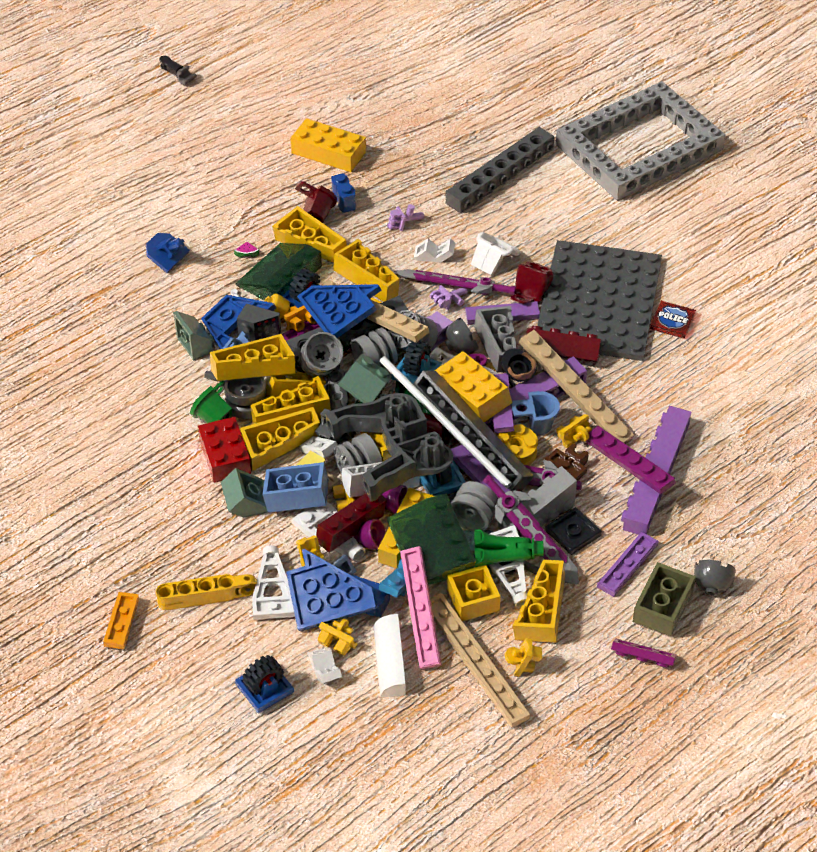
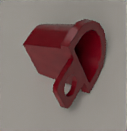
(319, 200)

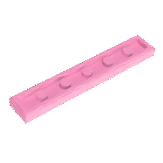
(420, 608)

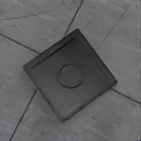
(573, 531)

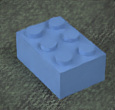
(295, 487)

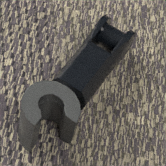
(176, 69)

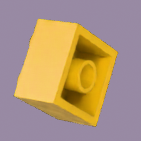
(473, 593)

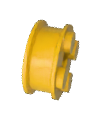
(521, 442)

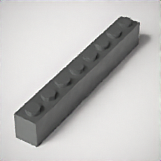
(473, 428)

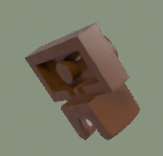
(570, 461)

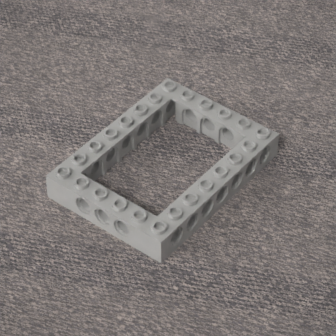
(702, 143)

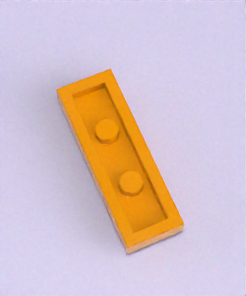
(121, 620)

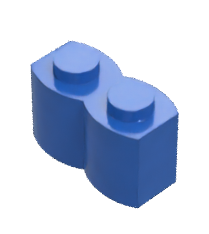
(344, 192)

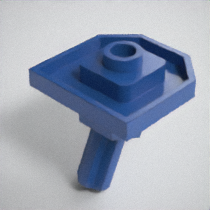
(166, 250)

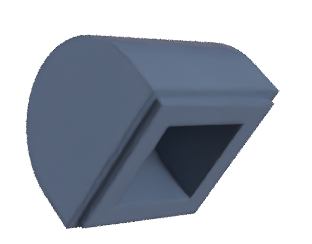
(345, 564)

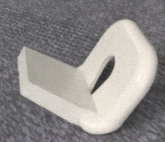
(491, 252)

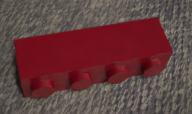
(570, 344)
(347, 521)

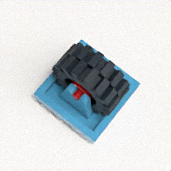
(416, 361)

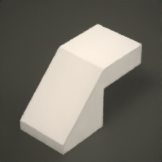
(432, 253)
(324, 665)

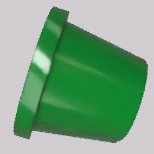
(211, 406)

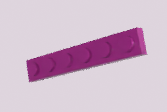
(630, 460)

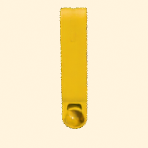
(204, 591)

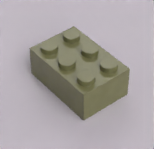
(664, 599)

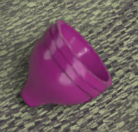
(395, 498)
(371, 534)

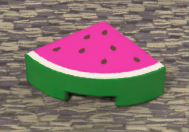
(246, 250)

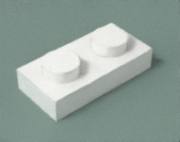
(318, 445)

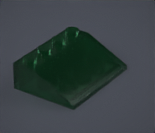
(278, 268)
(439, 534)

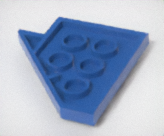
(339, 306)

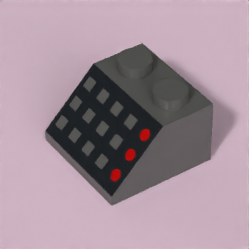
(258, 322)

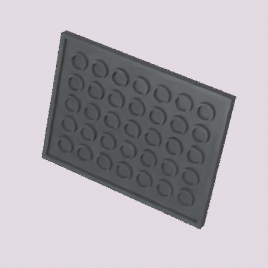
(602, 295)

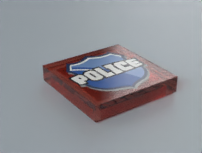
(672, 319)

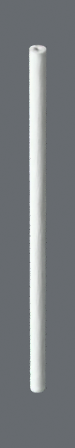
(445, 422)

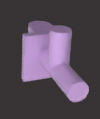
(398, 218)
(444, 297)

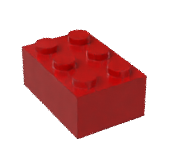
(223, 448)

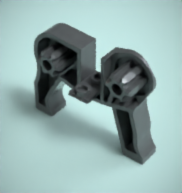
(404, 435)

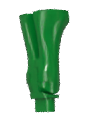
(497, 549)

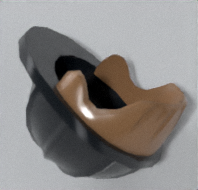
(518, 365)

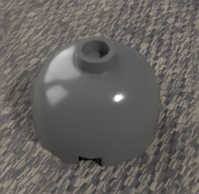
(460, 337)
(713, 576)

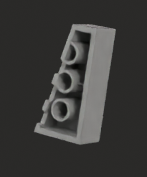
(495, 332)
(549, 500)

